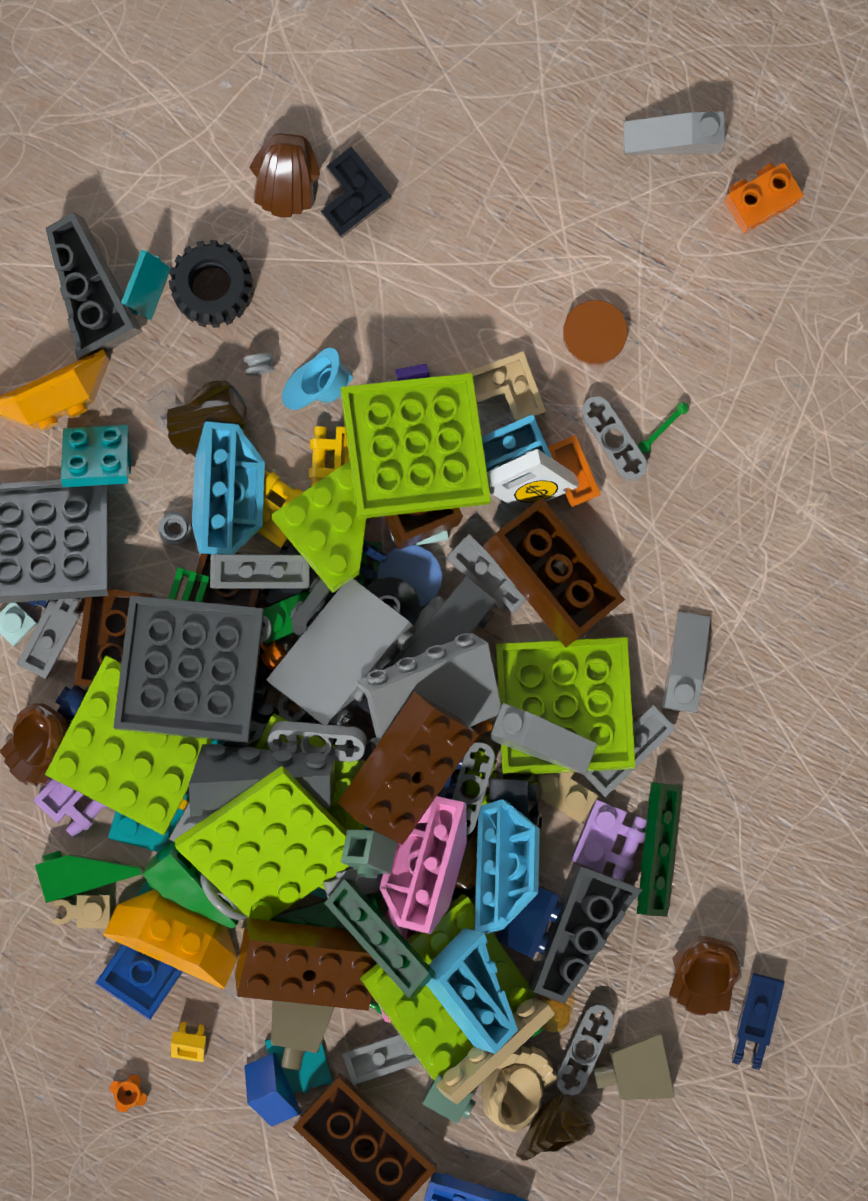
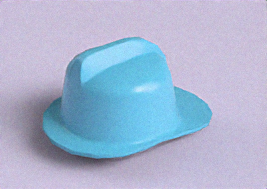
(317, 381)

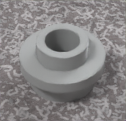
(165, 524)

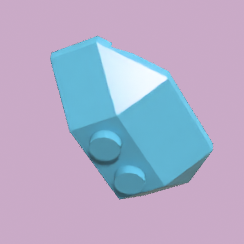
(226, 489)
(505, 865)

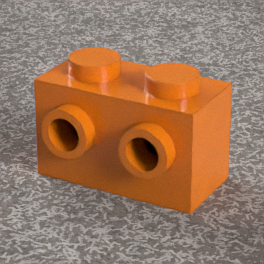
(763, 197)

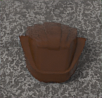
(285, 175)
(34, 743)
(705, 975)

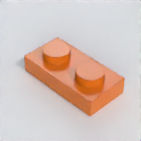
(571, 456)

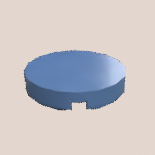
(415, 567)

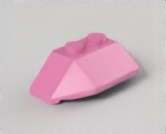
(427, 867)

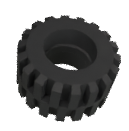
(202, 258)

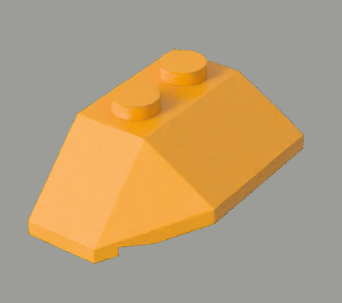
(56, 394)
(174, 937)

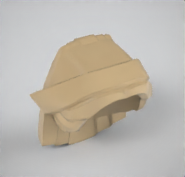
(515, 1088)

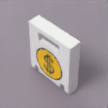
(546, 480)

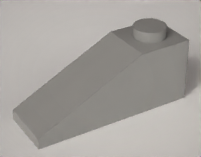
(676, 134)
(686, 663)
(542, 739)

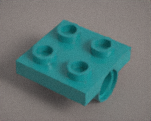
(95, 456)

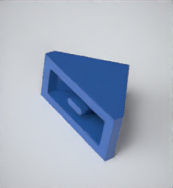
(270, 1091)

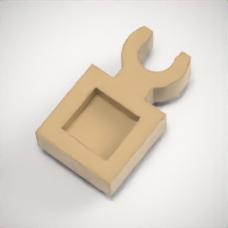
(90, 911)

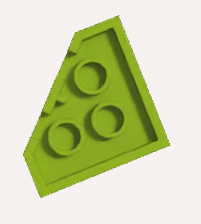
(326, 527)

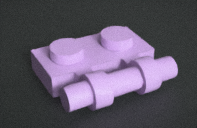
(60, 800)
(600, 835)

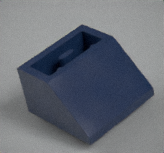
(527, 929)

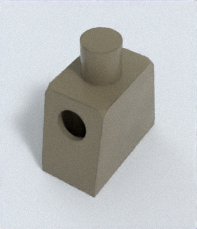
(298, 1030)
(638, 1069)

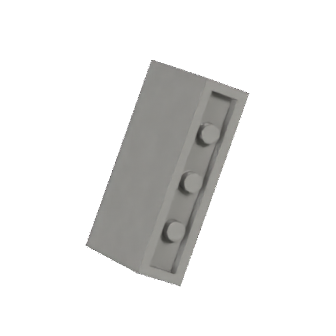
(337, 650)
(450, 675)

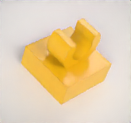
(188, 1045)

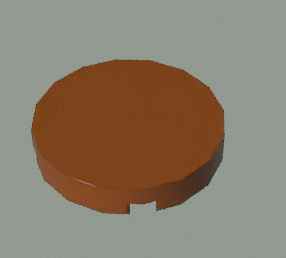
(595, 332)

